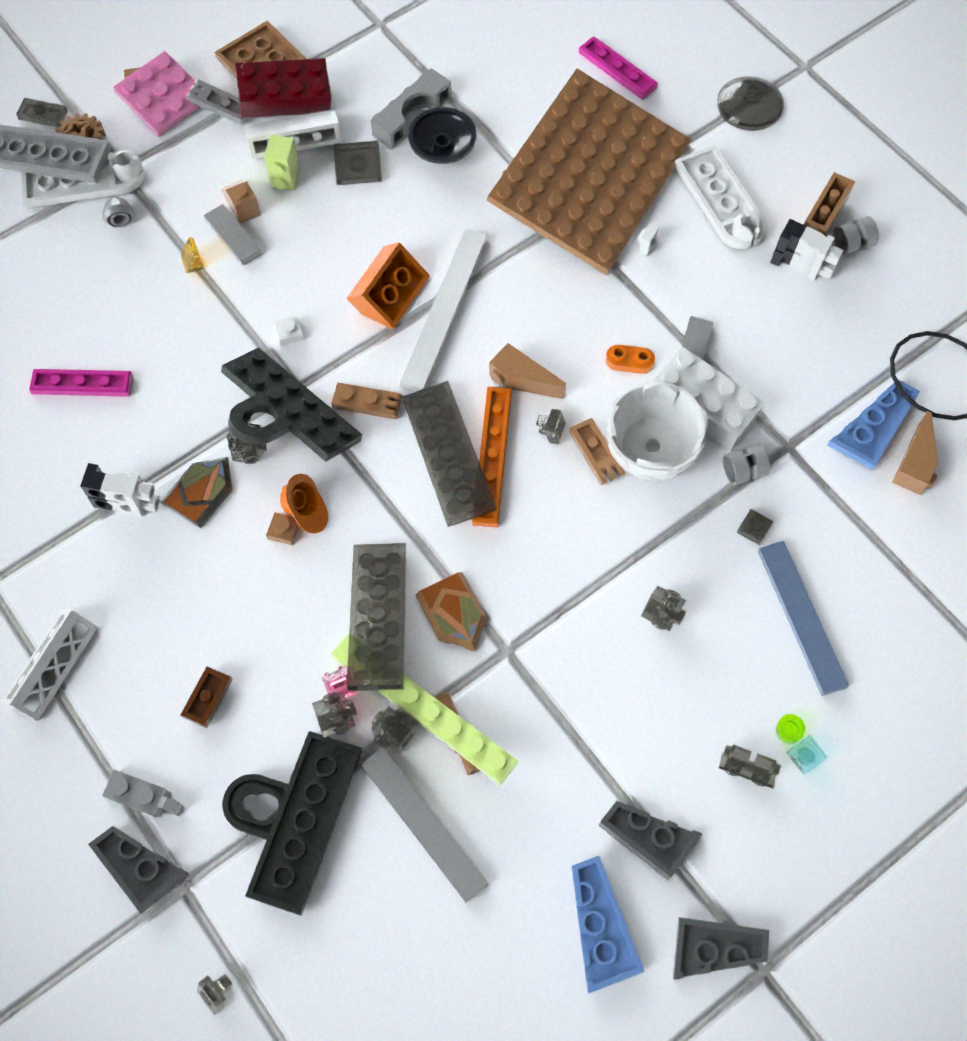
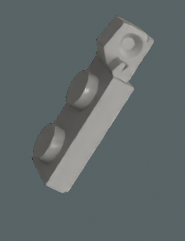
(140, 795)

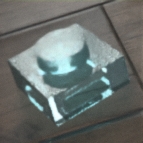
(807, 755)

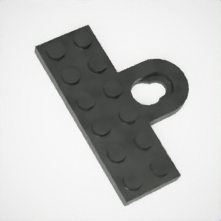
(290, 404)
(302, 824)

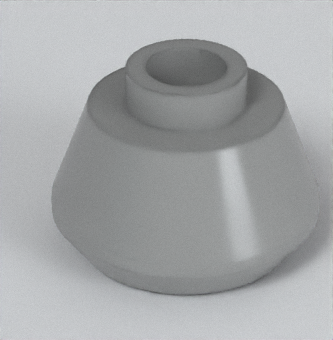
(117, 212)

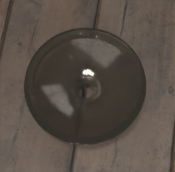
(750, 103)

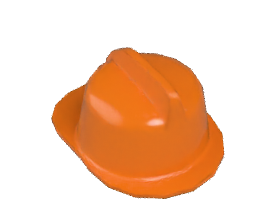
(304, 503)

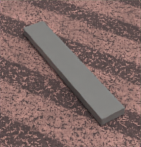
(425, 825)

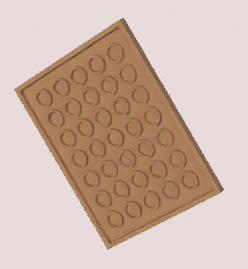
(589, 171)

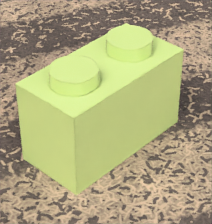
(282, 162)

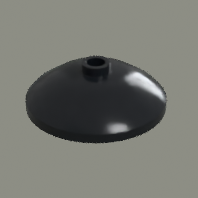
(442, 135)

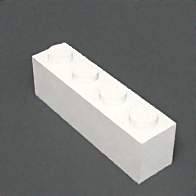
(307, 130)

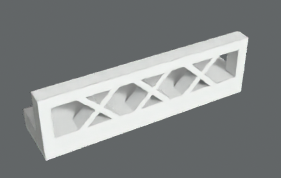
(42, 657)

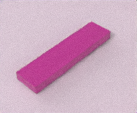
(618, 67)
(81, 382)

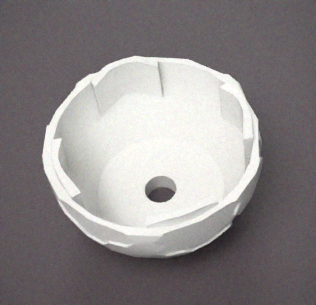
(658, 416)

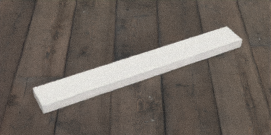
(443, 310)

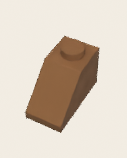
(241, 200)

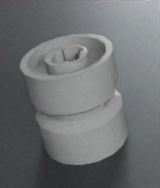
(856, 235)
(742, 465)

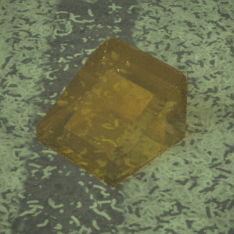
(190, 257)

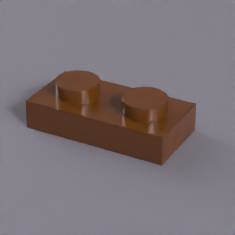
(206, 697)

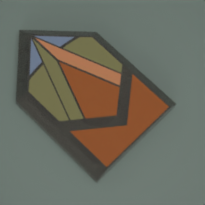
(200, 490)

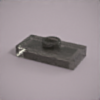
(41, 112)

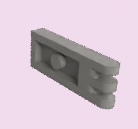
(215, 100)

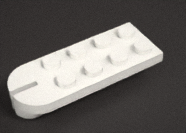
(119, 175)
(722, 197)

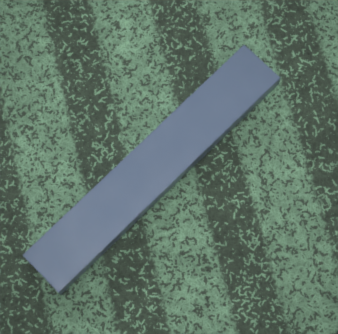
(803, 618)

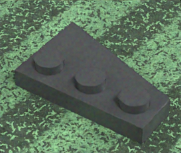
(654, 841)
(136, 869)
(716, 946)

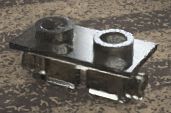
(736, 762)

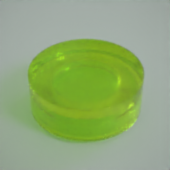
(790, 728)

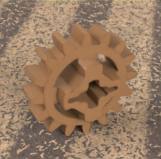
(82, 127)

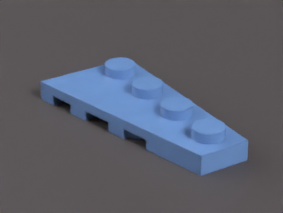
(874, 428)
(604, 936)

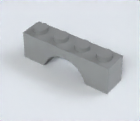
(428, 91)

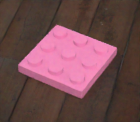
(158, 93)

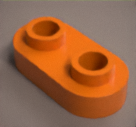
(630, 359)

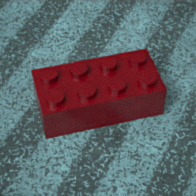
(283, 87)

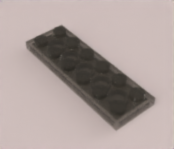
(448, 454)
(377, 617)

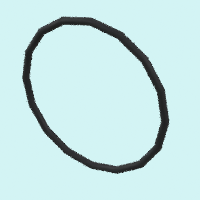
(898, 385)

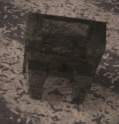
(552, 425)
(213, 992)

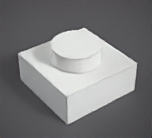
(648, 238)
(289, 330)

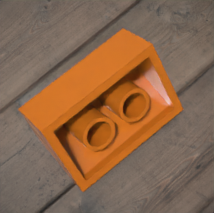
(389, 285)

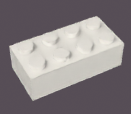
(726, 403)

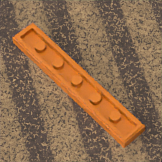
(494, 448)

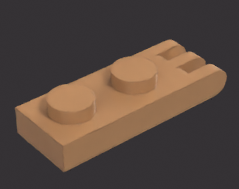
(366, 400)
(595, 450)

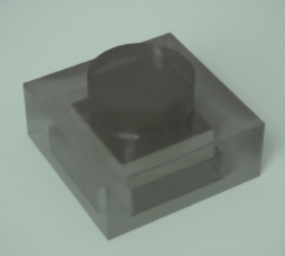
(755, 526)

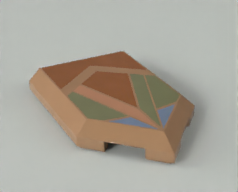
(453, 611)

